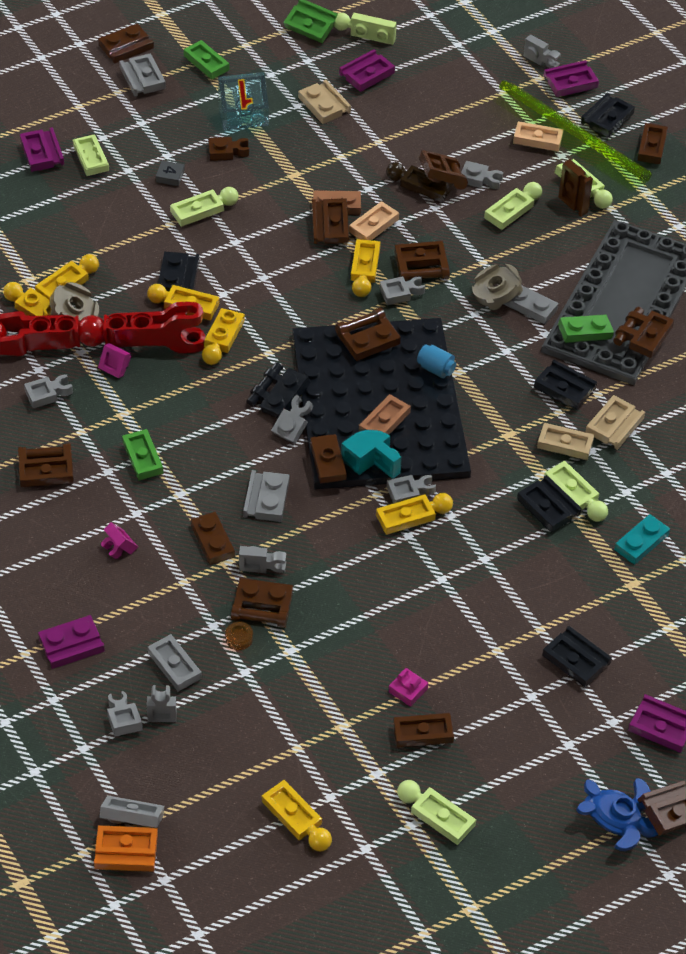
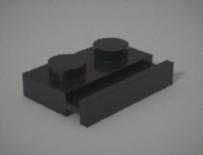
(608, 115)
(179, 270)
(565, 384)
(549, 503)
(576, 656)

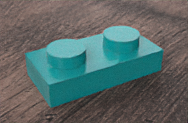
(642, 539)

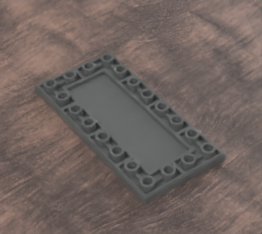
(625, 273)

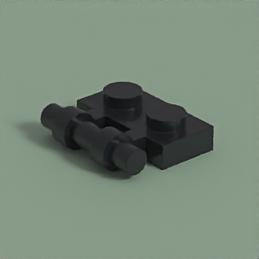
(285, 389)

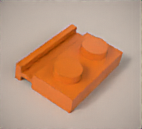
(126, 848)

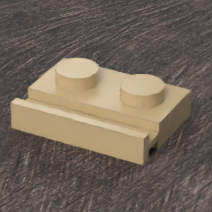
(324, 101)
(615, 422)

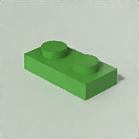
(206, 59)
(585, 328)
(142, 454)

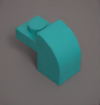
(371, 448)

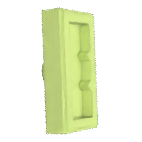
(90, 155)

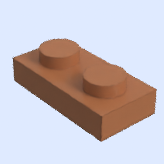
(353, 199)
(386, 415)

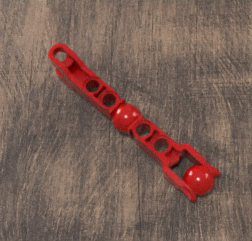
(158, 328)

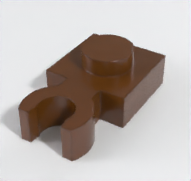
(224, 148)

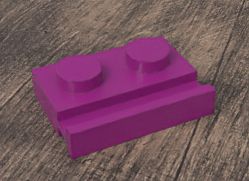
(367, 70)
(571, 78)
(41, 149)
(71, 641)
(660, 723)

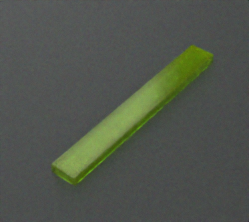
(576, 130)

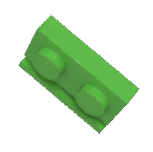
(310, 20)

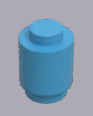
(436, 361)

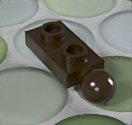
(417, 181)

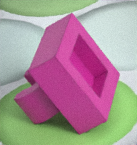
(114, 360)
(119, 539)
(408, 687)

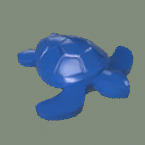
(618, 813)

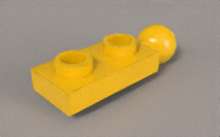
(364, 266)
(69, 273)
(157, 294)
(30, 302)
(222, 335)
(412, 512)
(297, 815)

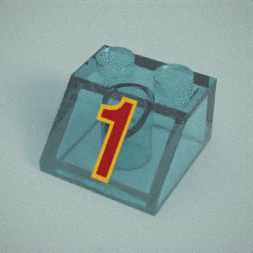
(243, 101)

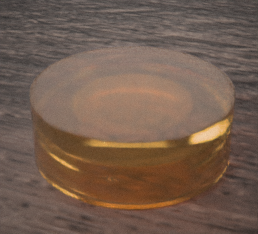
(239, 635)

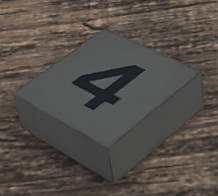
(170, 173)

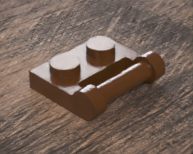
(442, 168)
(422, 255)
(369, 340)
(45, 465)
(262, 596)

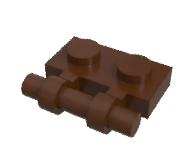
(650, 334)

